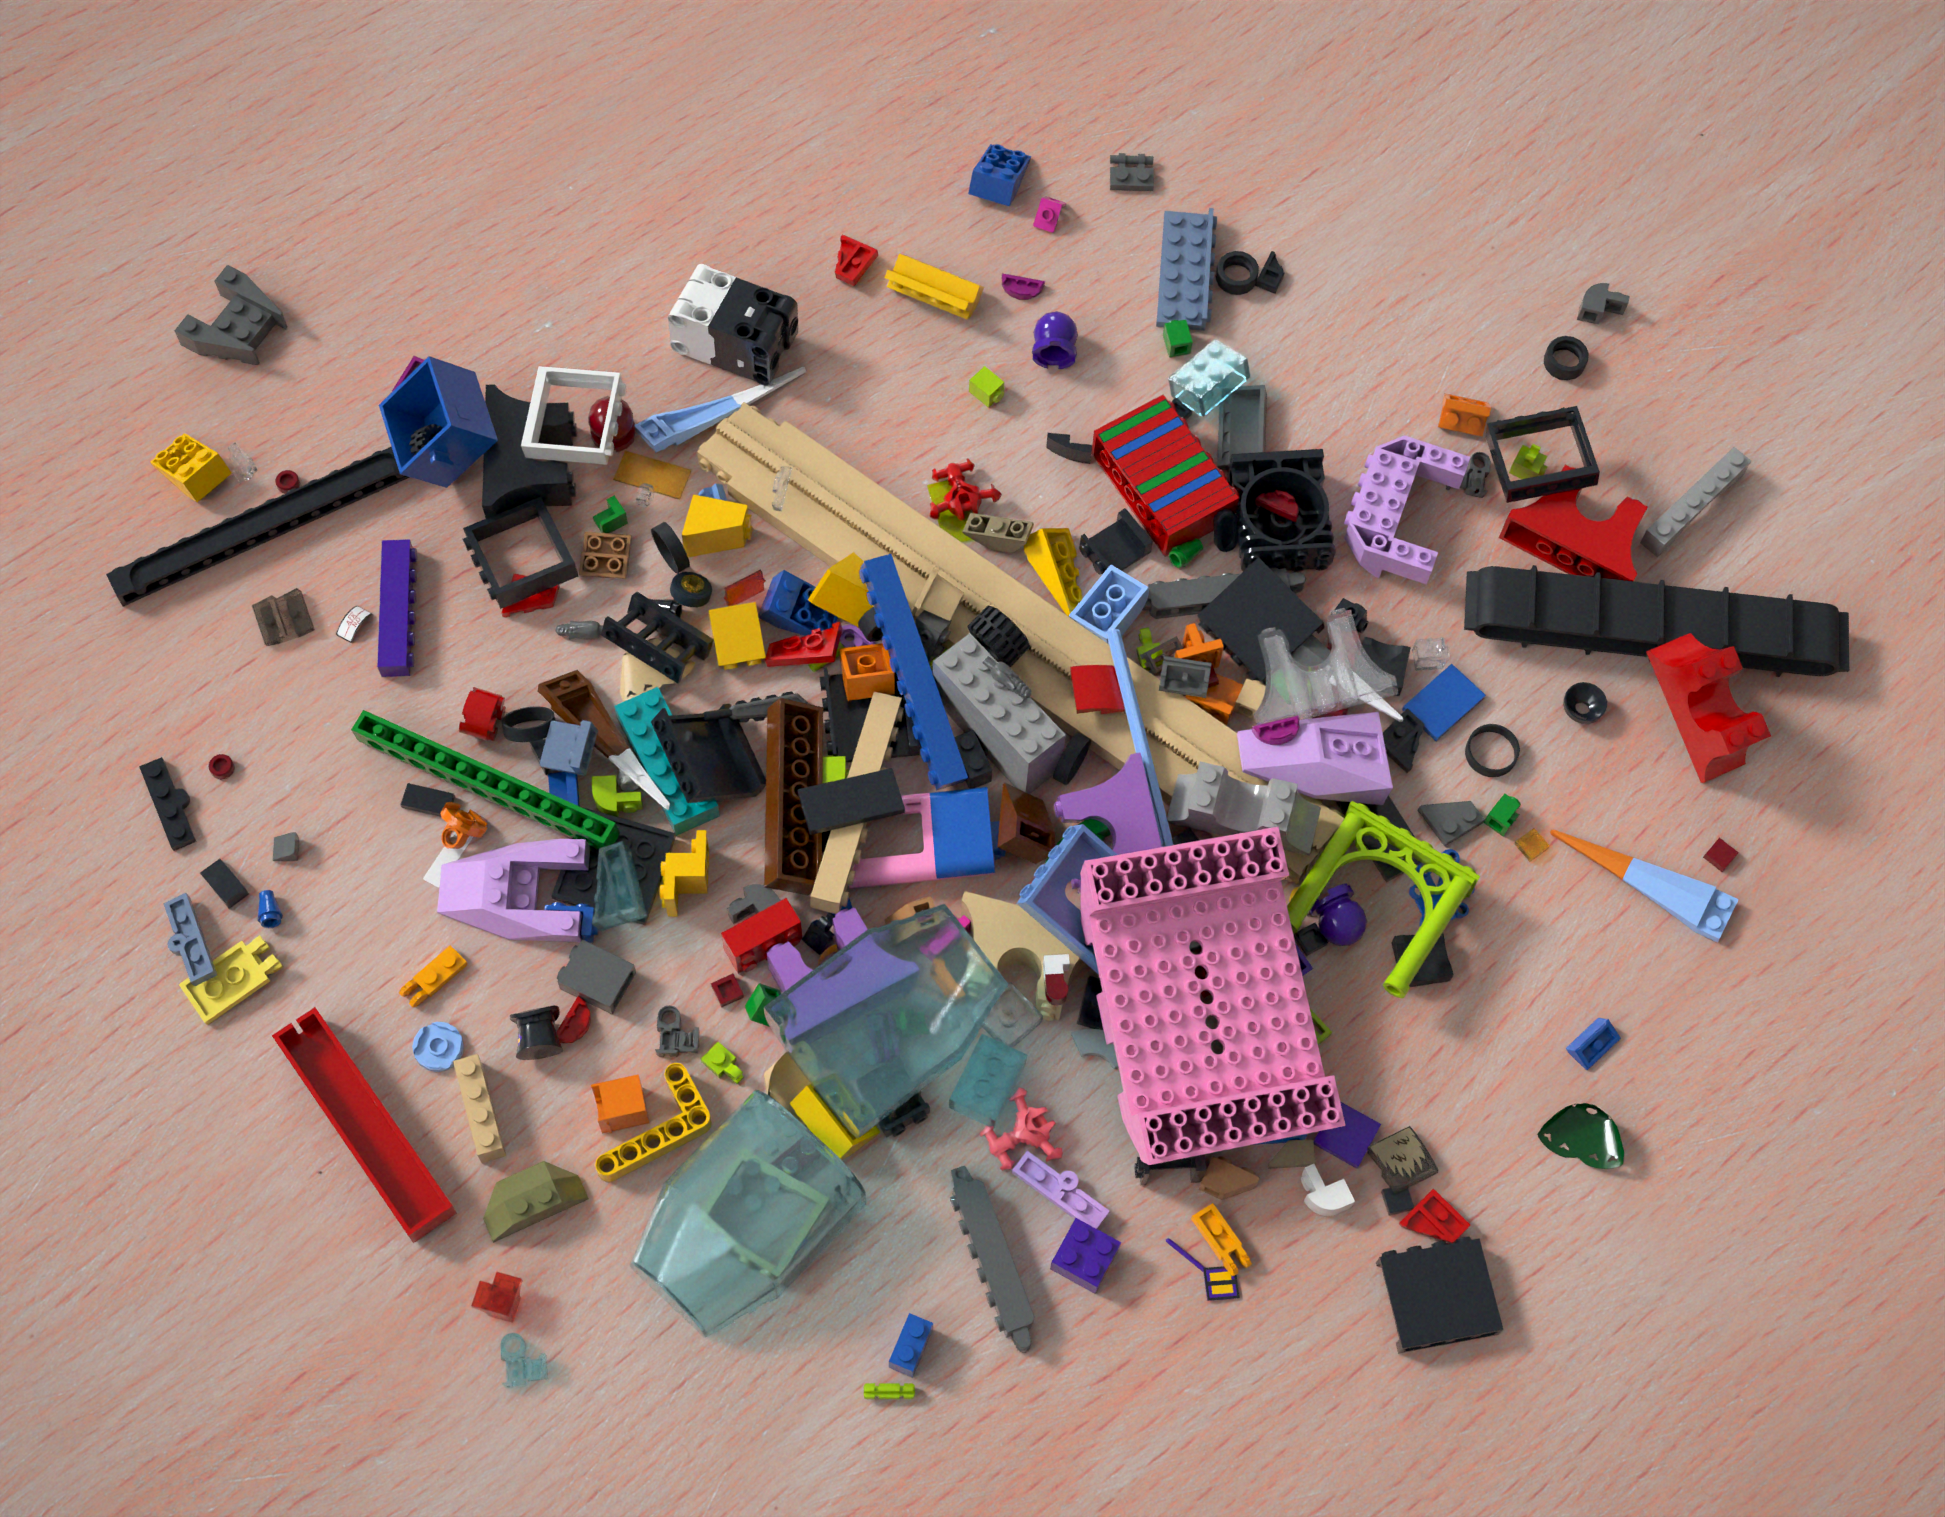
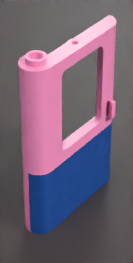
(954, 840)

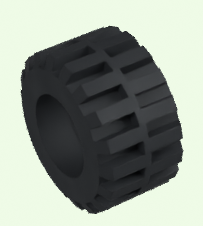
(999, 635)

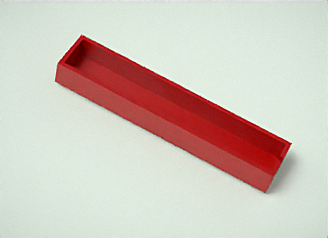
(365, 1125)

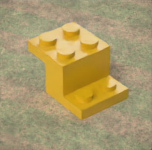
(685, 873)

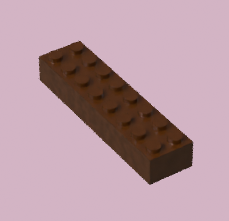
(792, 764)

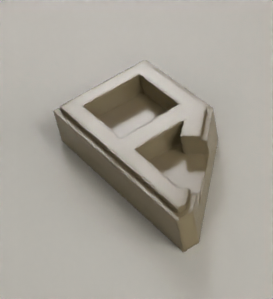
(1294, 1154)

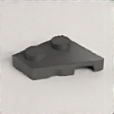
(1451, 819)

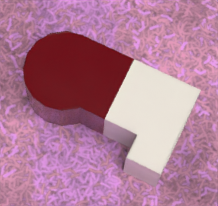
(1055, 986)

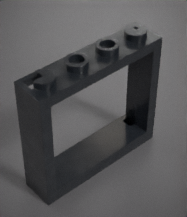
(1549, 483)
(530, 584)

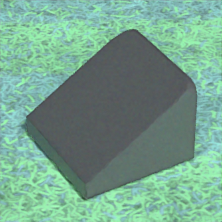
(286, 847)

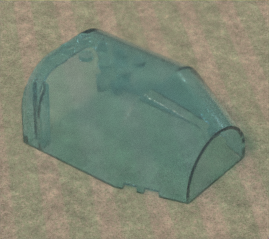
(887, 1014)
(745, 1215)

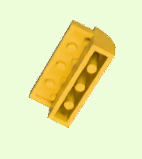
(934, 286)

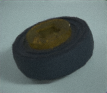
(691, 589)

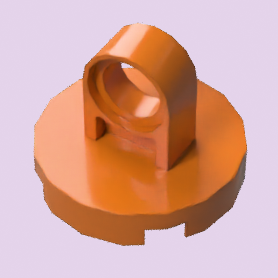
(462, 823)

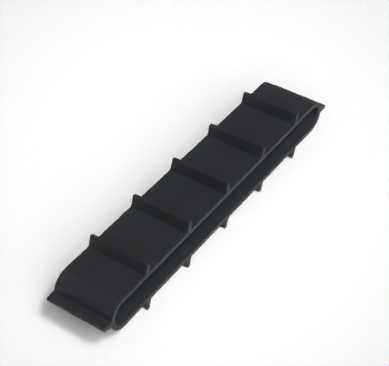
(1640, 616)

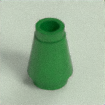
(1184, 553)

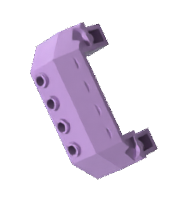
(1383, 499)

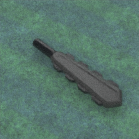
(755, 709)

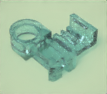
(523, 1367)

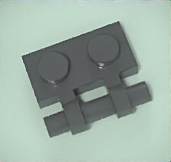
(1131, 178)

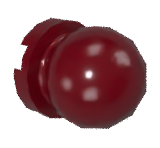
(625, 422)

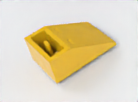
(191, 467)

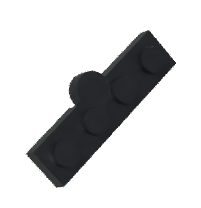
(168, 803)

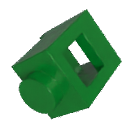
(1503, 814)

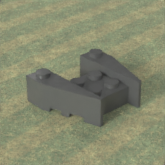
(239, 326)

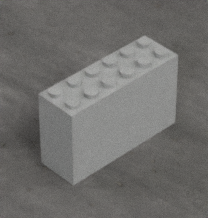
(1009, 728)

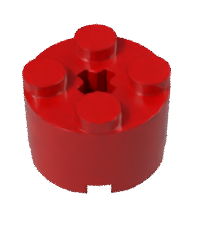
(481, 714)

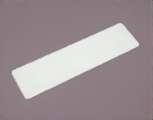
(446, 855)

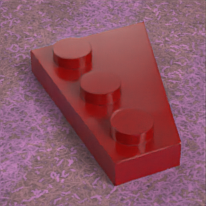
(810, 649)

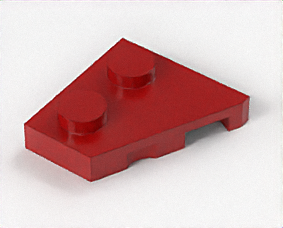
(853, 260)
(1435, 1219)

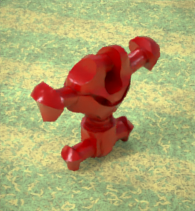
(962, 495)

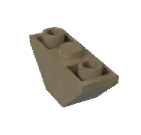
(998, 532)

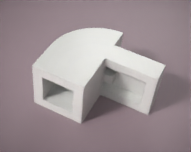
(1325, 1199)

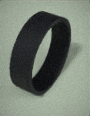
(670, 547)
(523, 715)
(1496, 729)
(1072, 758)

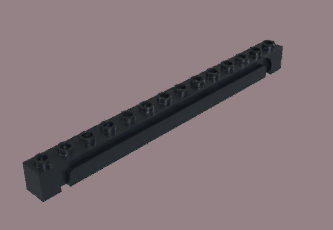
(255, 526)

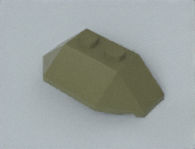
(530, 1198)

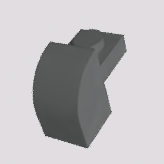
(1599, 299)
(756, 899)

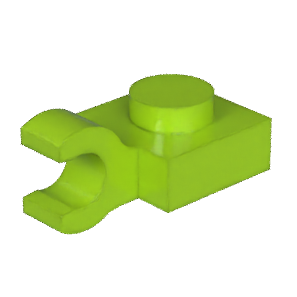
(1146, 642)
(722, 1061)

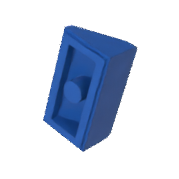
(1593, 1042)

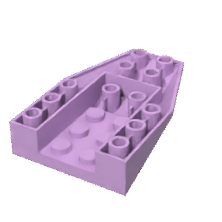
(1327, 759)

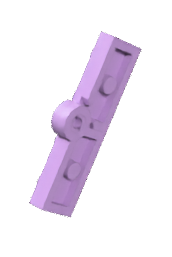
(1060, 1190)

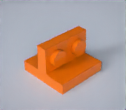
(1464, 414)
(1197, 650)

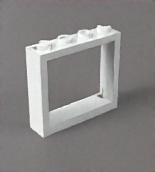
(572, 378)

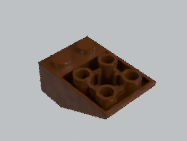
(1024, 825)

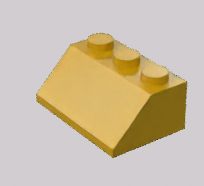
(826, 1125)

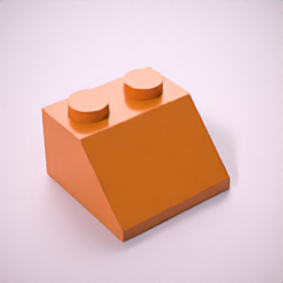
(866, 671)

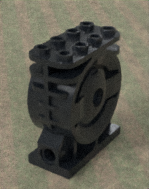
(1259, 534)

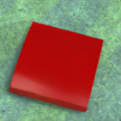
(1096, 689)

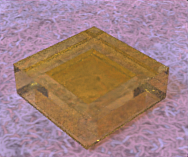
(1531, 844)

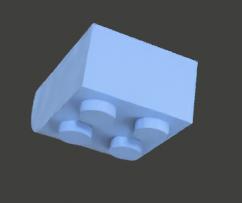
(1111, 603)

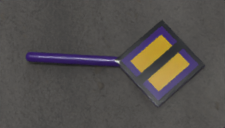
(1218, 1281)

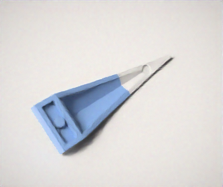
(680, 425)

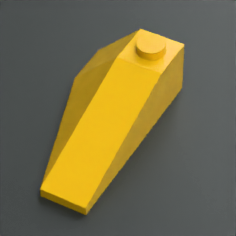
(1052, 557)

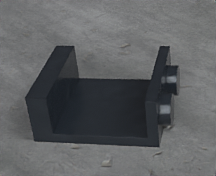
(1117, 544)

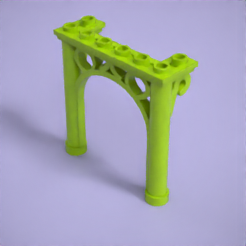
(1457, 883)

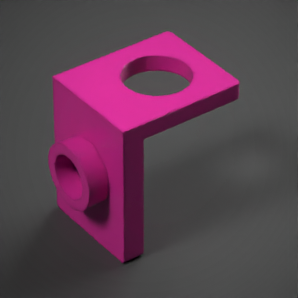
(1048, 213)

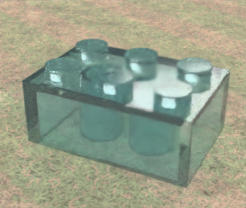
(1209, 377)
(987, 1081)

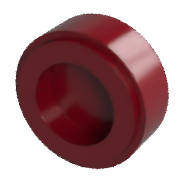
(286, 481)
(221, 766)

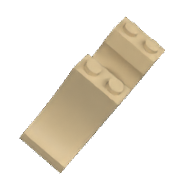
(1014, 937)

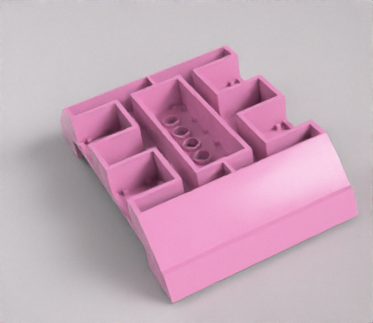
(1177, 1092)

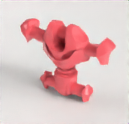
(1029, 1129)

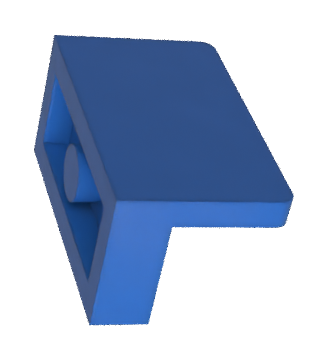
(564, 786)

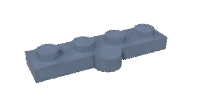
(189, 940)

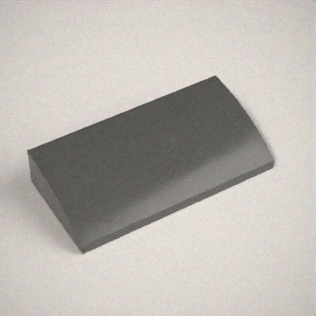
(1242, 423)

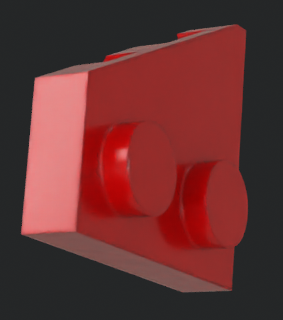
(542, 600)

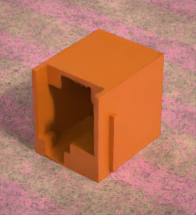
(620, 1103)

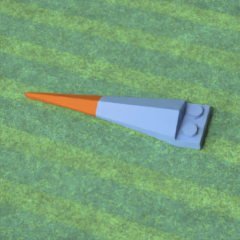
(1687, 899)

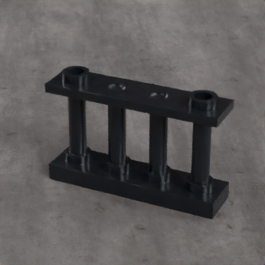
(665, 623)

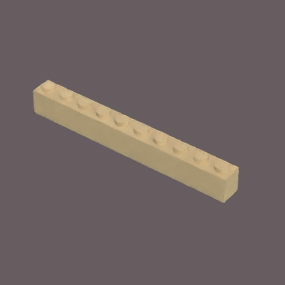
(844, 843)

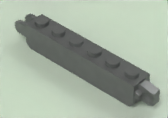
(1193, 595)
(993, 1257)

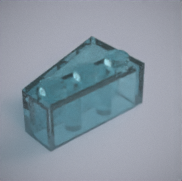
(618, 888)

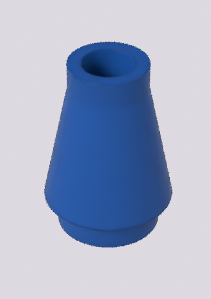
(269, 912)

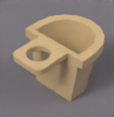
(938, 597)

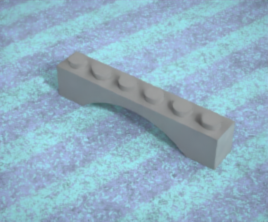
(1702, 493)

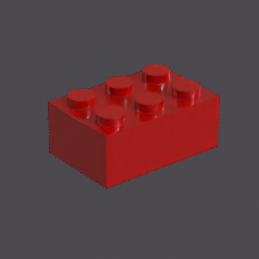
(754, 937)

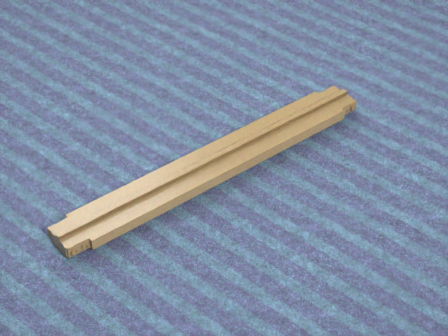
(842, 512)

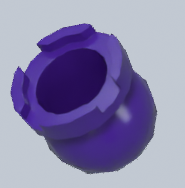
(1055, 340)
(1340, 918)

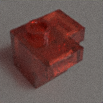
(499, 1298)

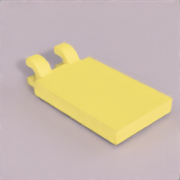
(238, 976)

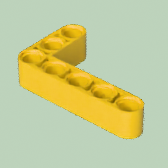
(661, 1131)

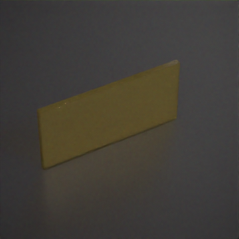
(665, 477)

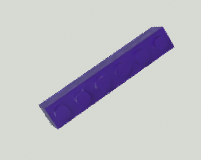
(396, 608)

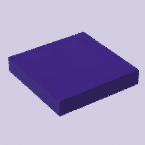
(1351, 1140)

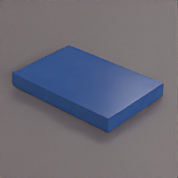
(1444, 701)

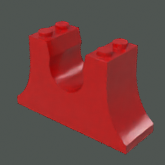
(1572, 543)
(1702, 705)

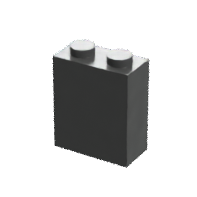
(596, 976)

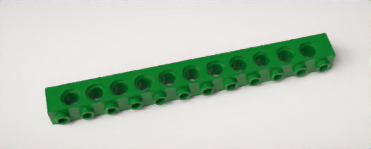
(485, 781)

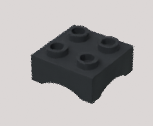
(1389, 658)
(1436, 965)

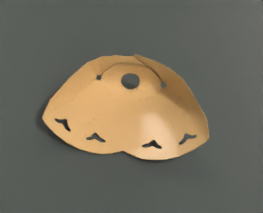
(637, 673)
(785, 1082)

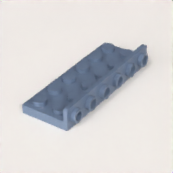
(1186, 268)

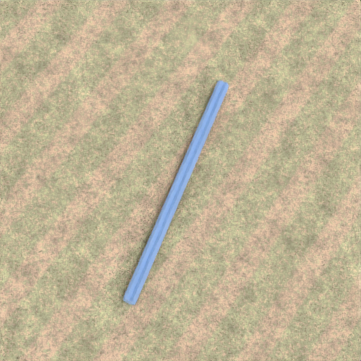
(1138, 731)

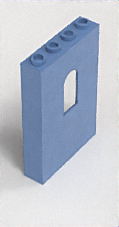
(1046, 895)

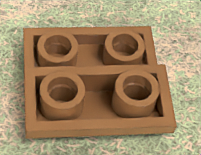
(605, 555)

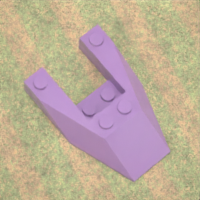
(501, 890)

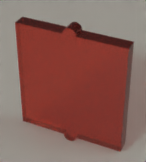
(744, 588)

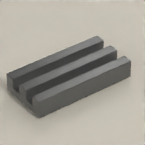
(1151, 662)

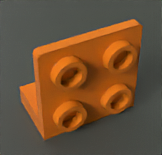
(1219, 699)

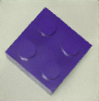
(1085, 1255)

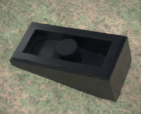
(224, 883)

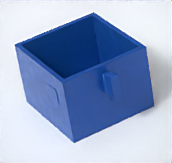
(445, 397)

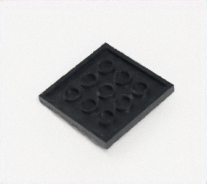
(648, 851)

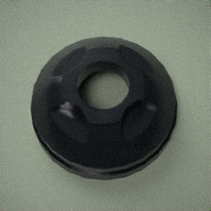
(1586, 694)

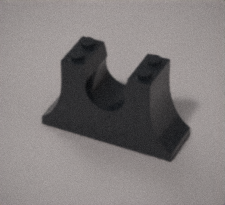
(512, 477)

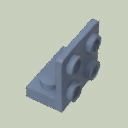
(569, 747)

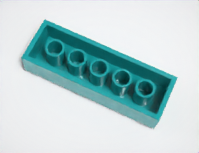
(635, 719)

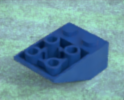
(999, 174)
(789, 609)

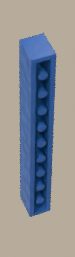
(913, 672)

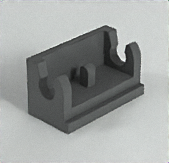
(1185, 677)

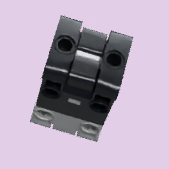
(733, 324)

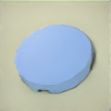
(438, 1046)

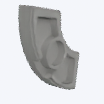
(1094, 1043)

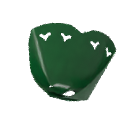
(1584, 1136)

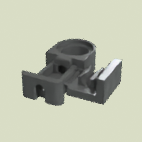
(1475, 477)
(676, 1039)

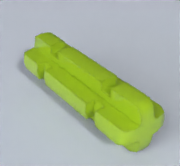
(889, 1391)

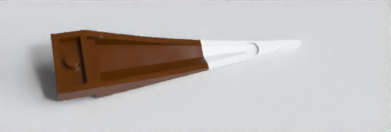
(576, 700)

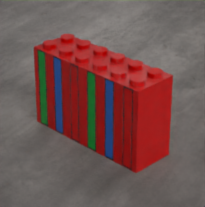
(1163, 473)

